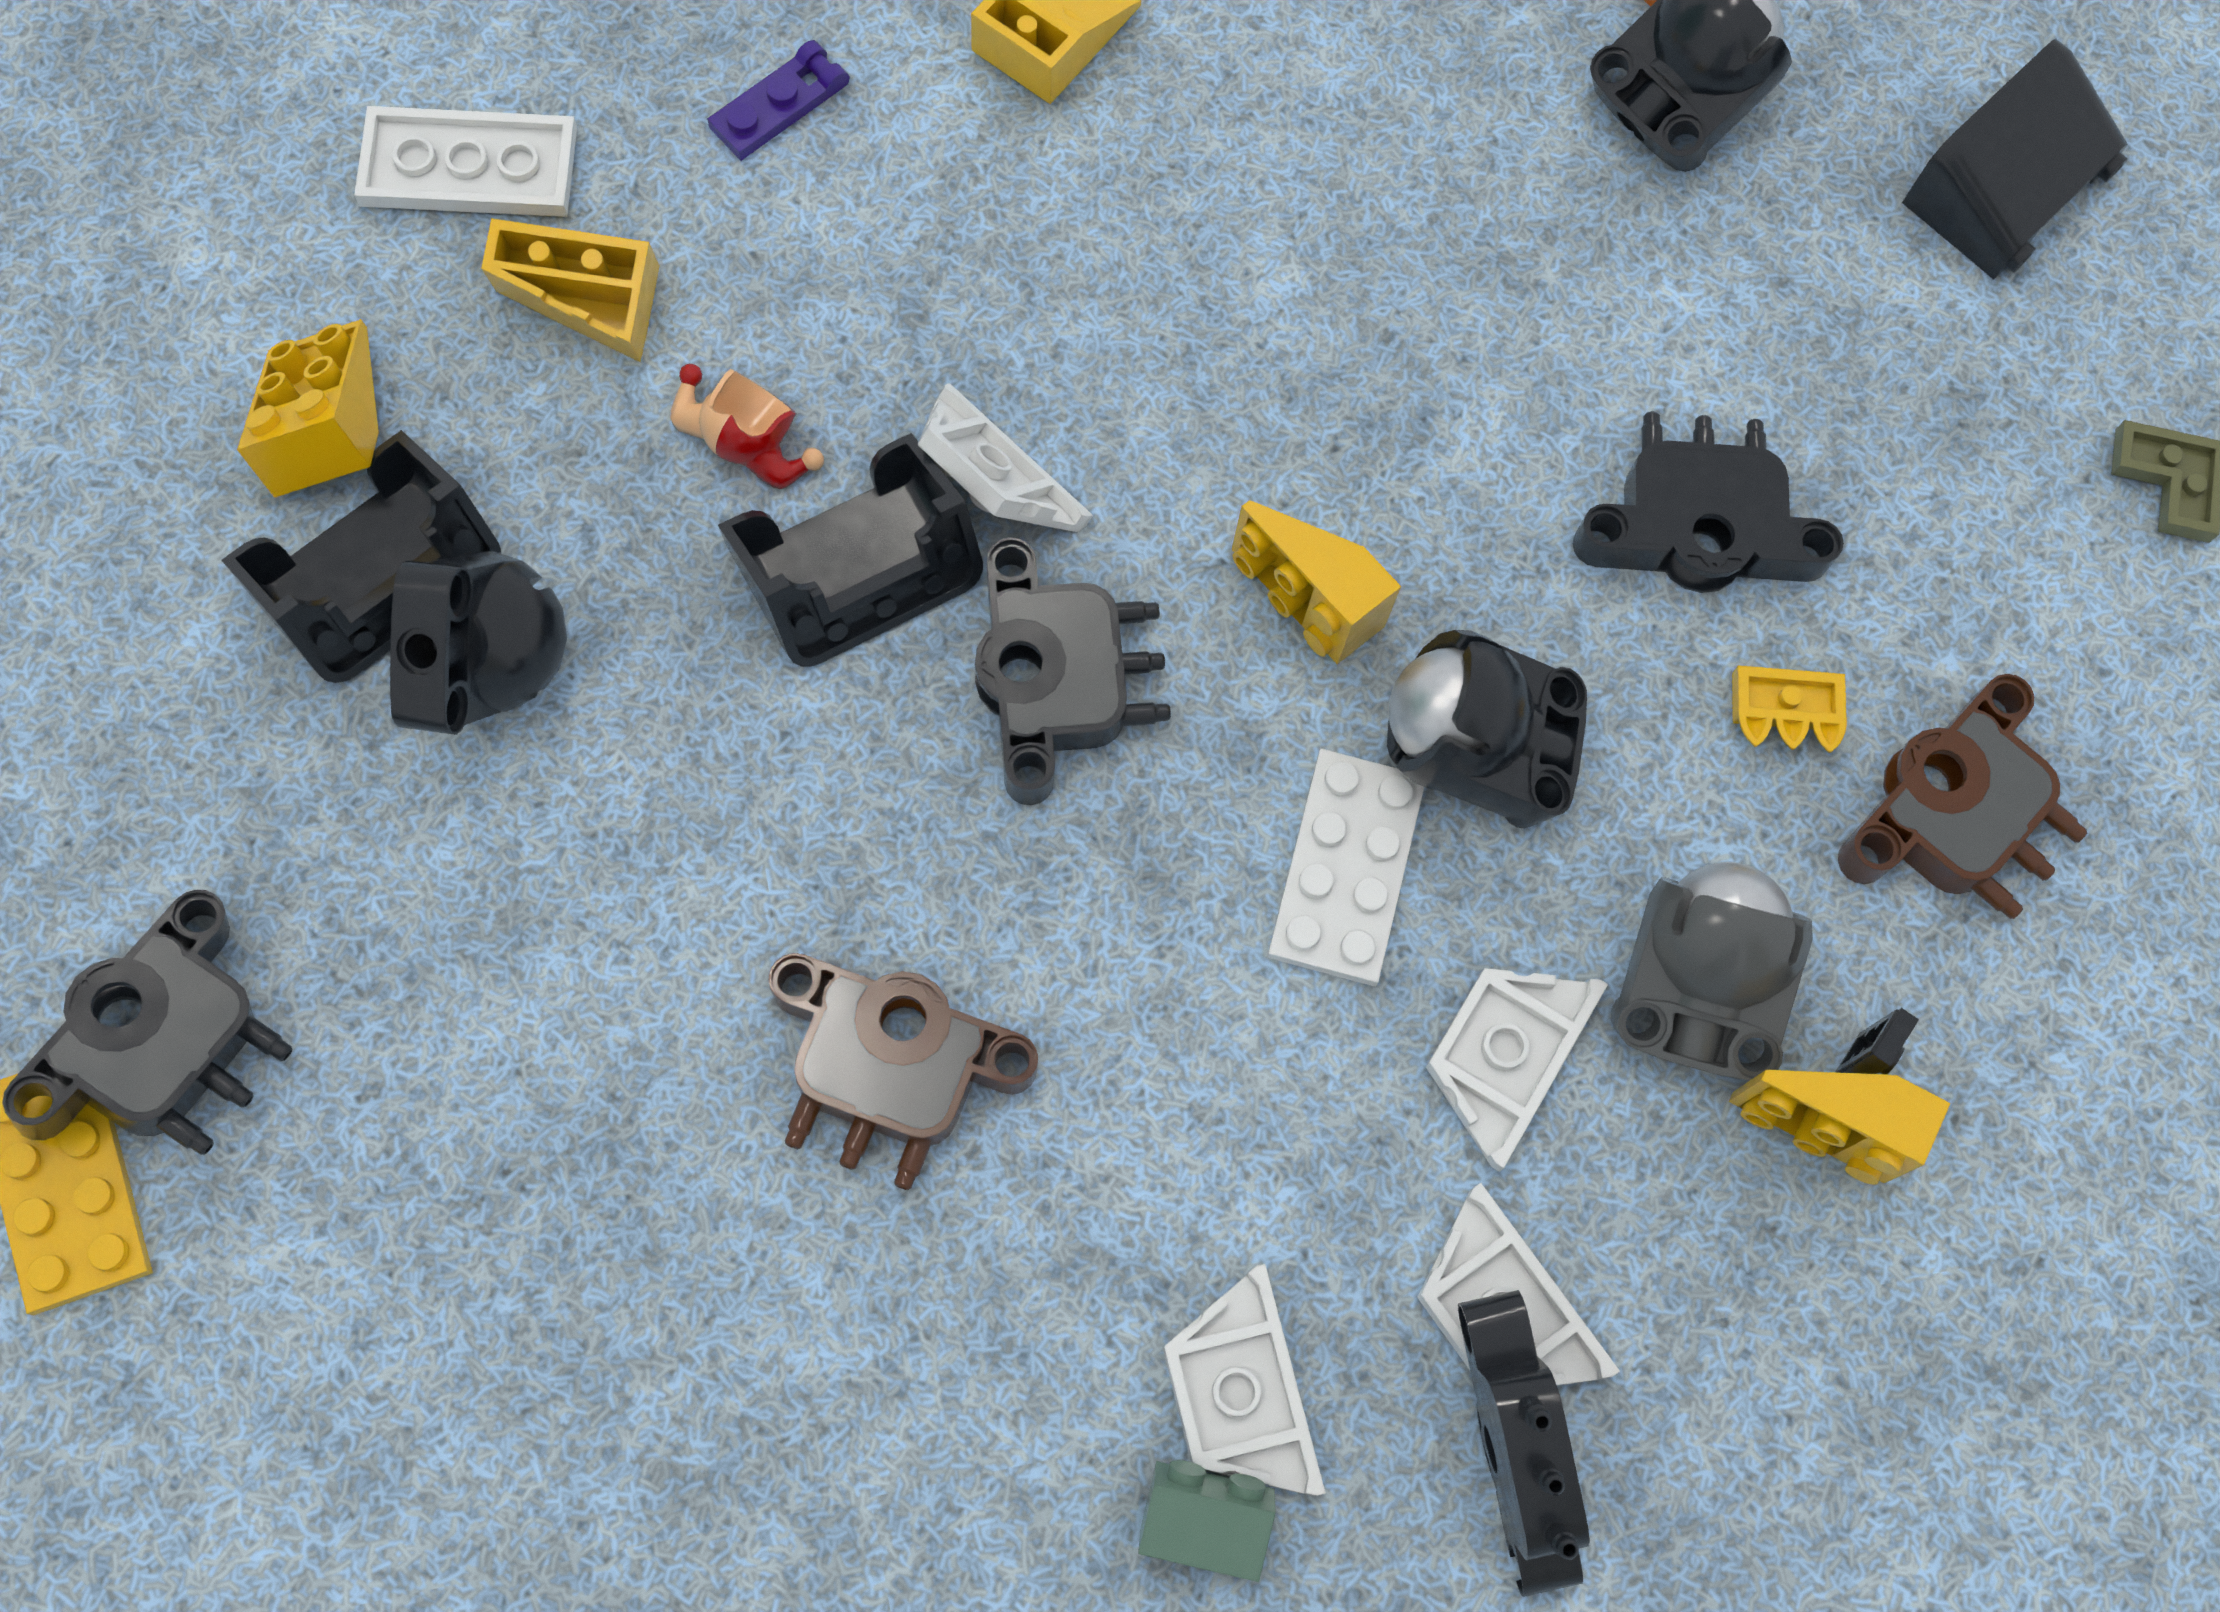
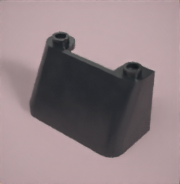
(2018, 162)
(862, 560)
(339, 587)

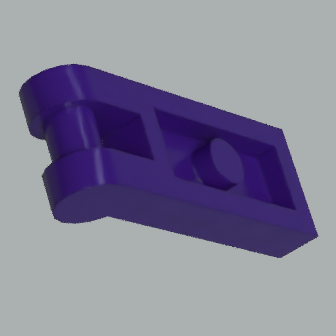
(778, 101)

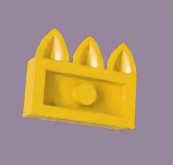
(1791, 703)

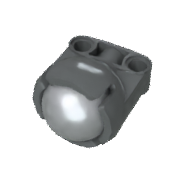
(1716, 969)

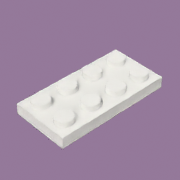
(466, 161)
(1346, 868)

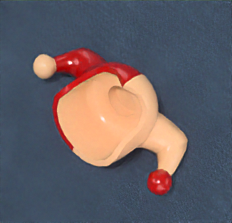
(742, 426)

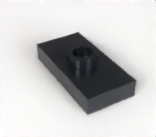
(1879, 1045)

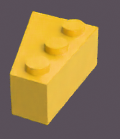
(577, 279)

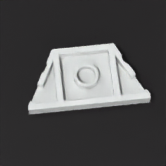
(994, 467)
(1508, 1052)
(1490, 1258)
(1241, 1391)

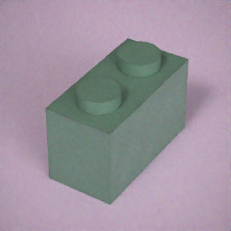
(1207, 1520)

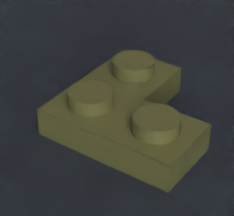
(2183, 466)

